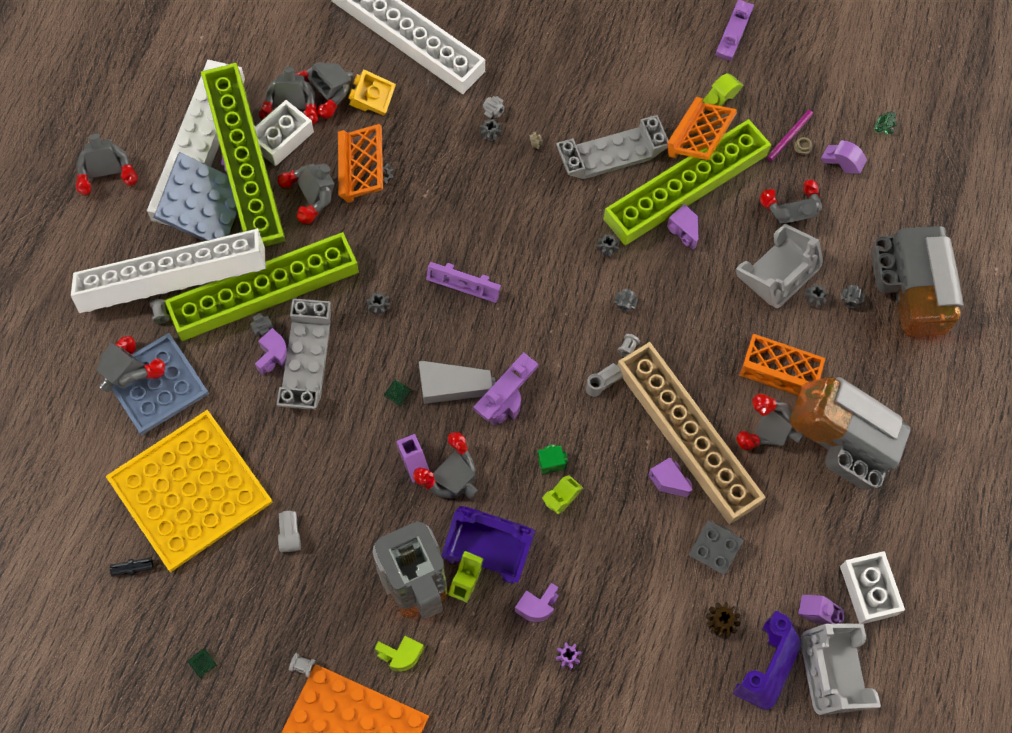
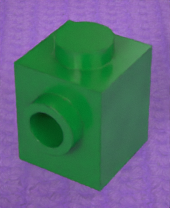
(552, 459)

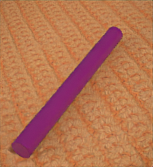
(789, 135)

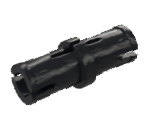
(131, 566)

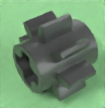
(490, 130)
(387, 175)
(608, 245)
(815, 295)
(852, 296)
(625, 300)
(378, 303)
(261, 325)

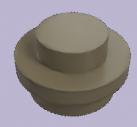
(536, 140)
(803, 146)

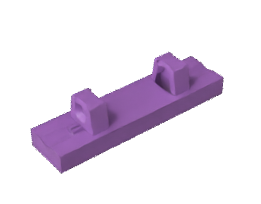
(734, 30)
(463, 282)
(505, 387)

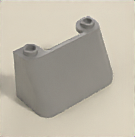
(784, 267)
(835, 669)

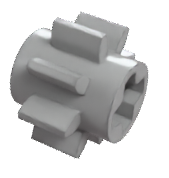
(493, 107)

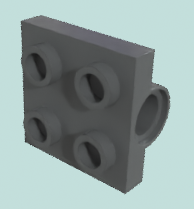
(716, 546)

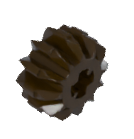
(731, 623)

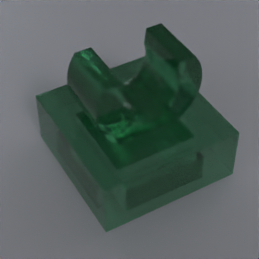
(886, 122)
(397, 392)

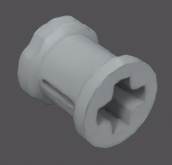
(159, 311)
(631, 341)
(301, 665)

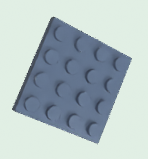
(197, 200)
(157, 400)

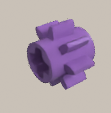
(564, 660)

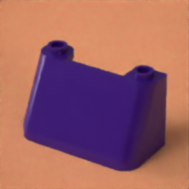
(496, 540)
(765, 688)

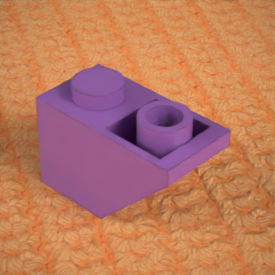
(685, 225)
(411, 454)
(669, 479)
(820, 610)

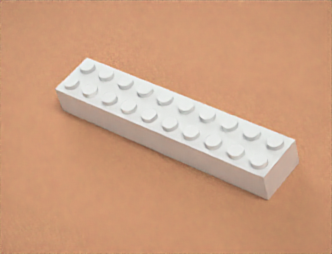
(419, 40)
(195, 138)
(168, 271)

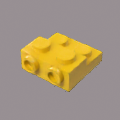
(371, 93)

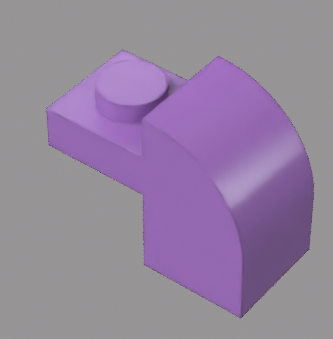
(847, 155)
(275, 351)
(511, 407)
(537, 609)

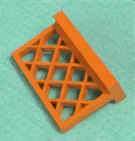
(689, 126)
(347, 164)
(779, 378)

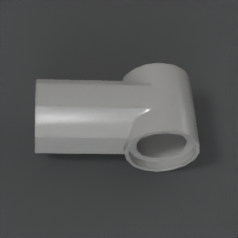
(604, 379)
(289, 536)

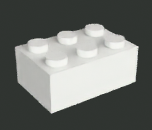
(282, 132)
(872, 587)

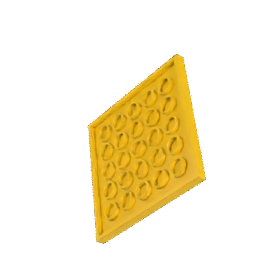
(189, 490)

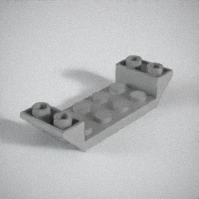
(615, 150)
(305, 354)

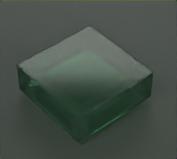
(202, 663)

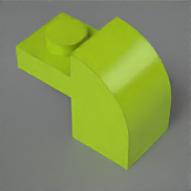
(723, 88)
(562, 494)
(466, 577)
(404, 657)

